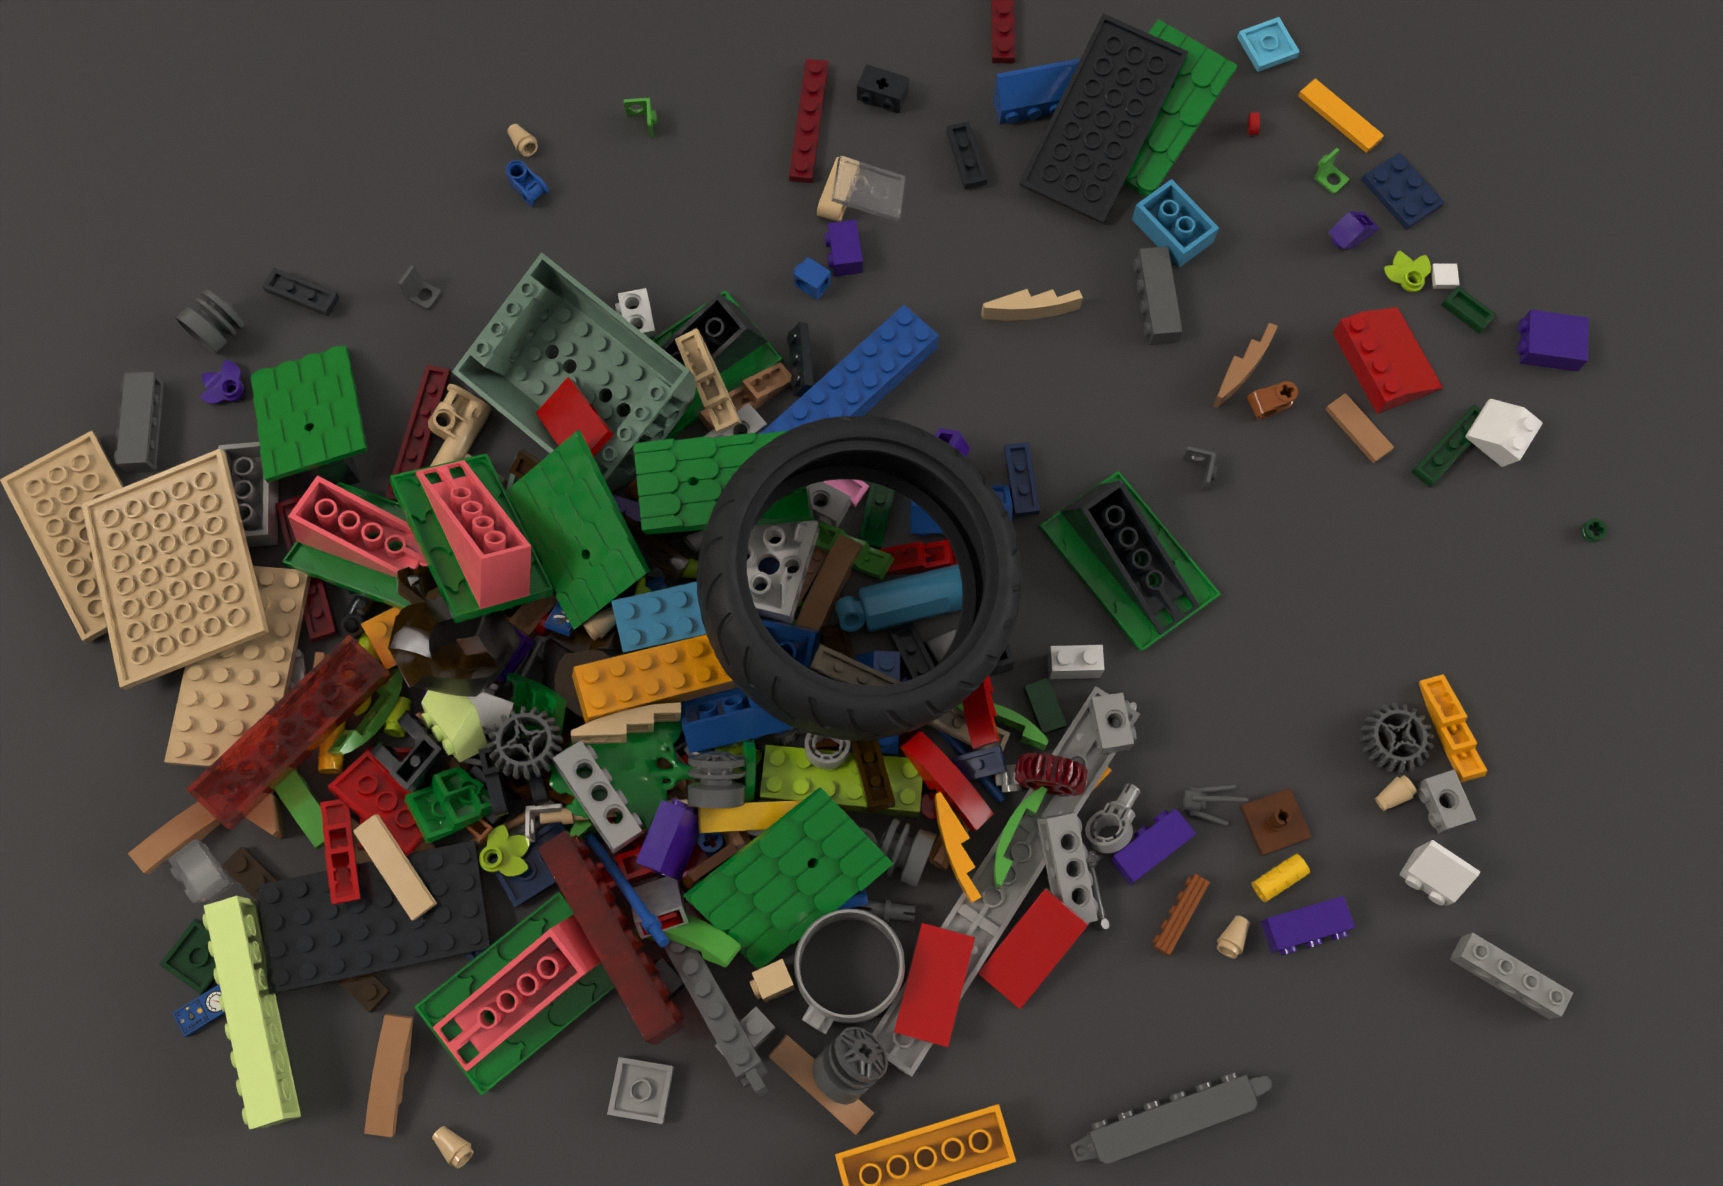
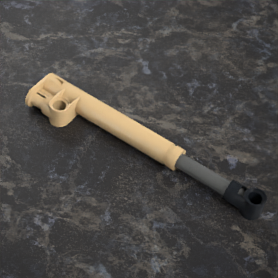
(464, 423)

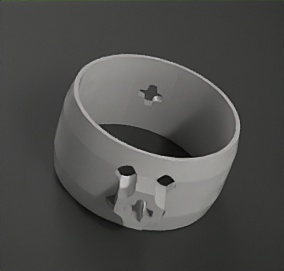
(821, 1018)

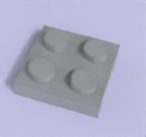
(640, 1090)

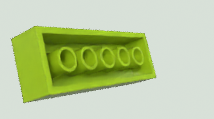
(792, 777)

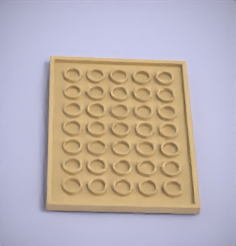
(173, 569)

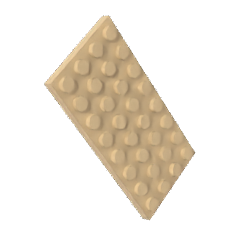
(50, 508)
(239, 685)

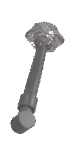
(1092, 861)

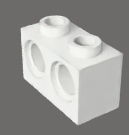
(639, 316)

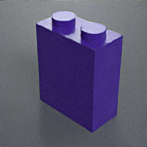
(1553, 340)
(670, 839)

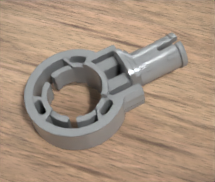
(826, 761)
(1114, 814)

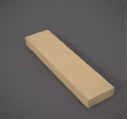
(394, 867)

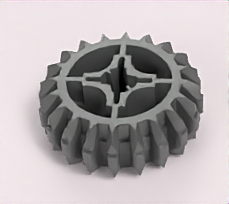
(515, 747)
(1416, 747)

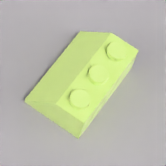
(455, 723)

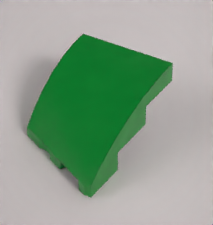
(533, 694)
(448, 804)

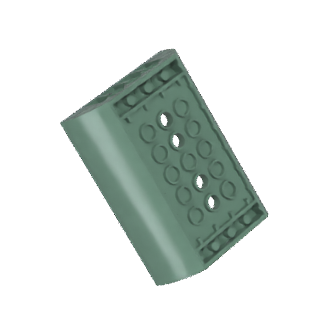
(516, 376)

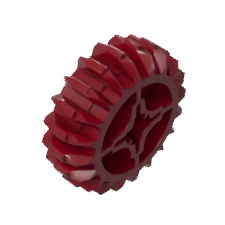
(1052, 772)

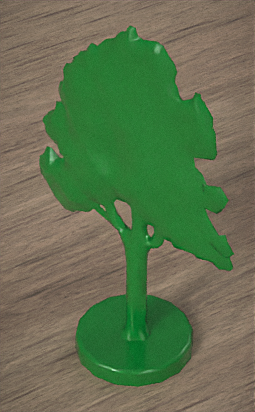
(637, 775)

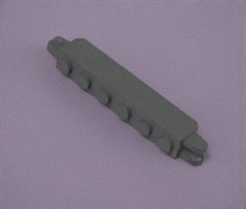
(719, 1016)
(1170, 1120)

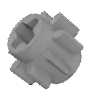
(1007, 780)

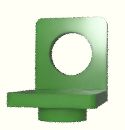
(645, 110)
(1326, 168)

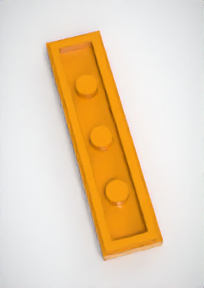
(1341, 115)

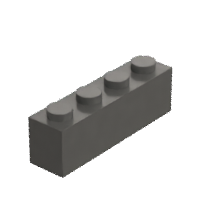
(1158, 295)
(139, 422)

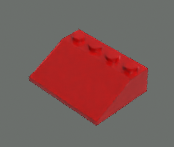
(1386, 358)

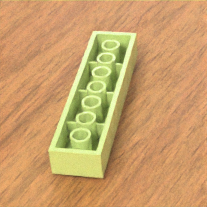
(250, 1013)

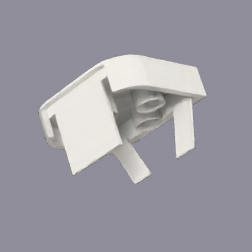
(794, 549)

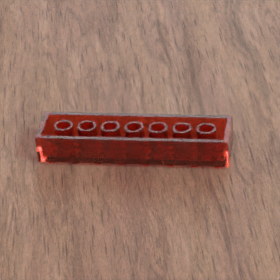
(288, 733)
(611, 938)

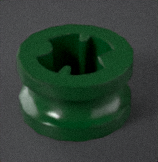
(1599, 525)

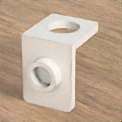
(532, 811)

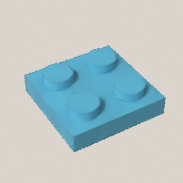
(1268, 44)

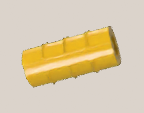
(331, 763)
(1280, 877)

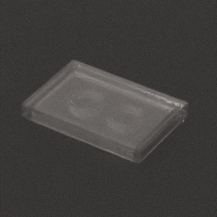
(868, 188)

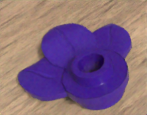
(221, 384)

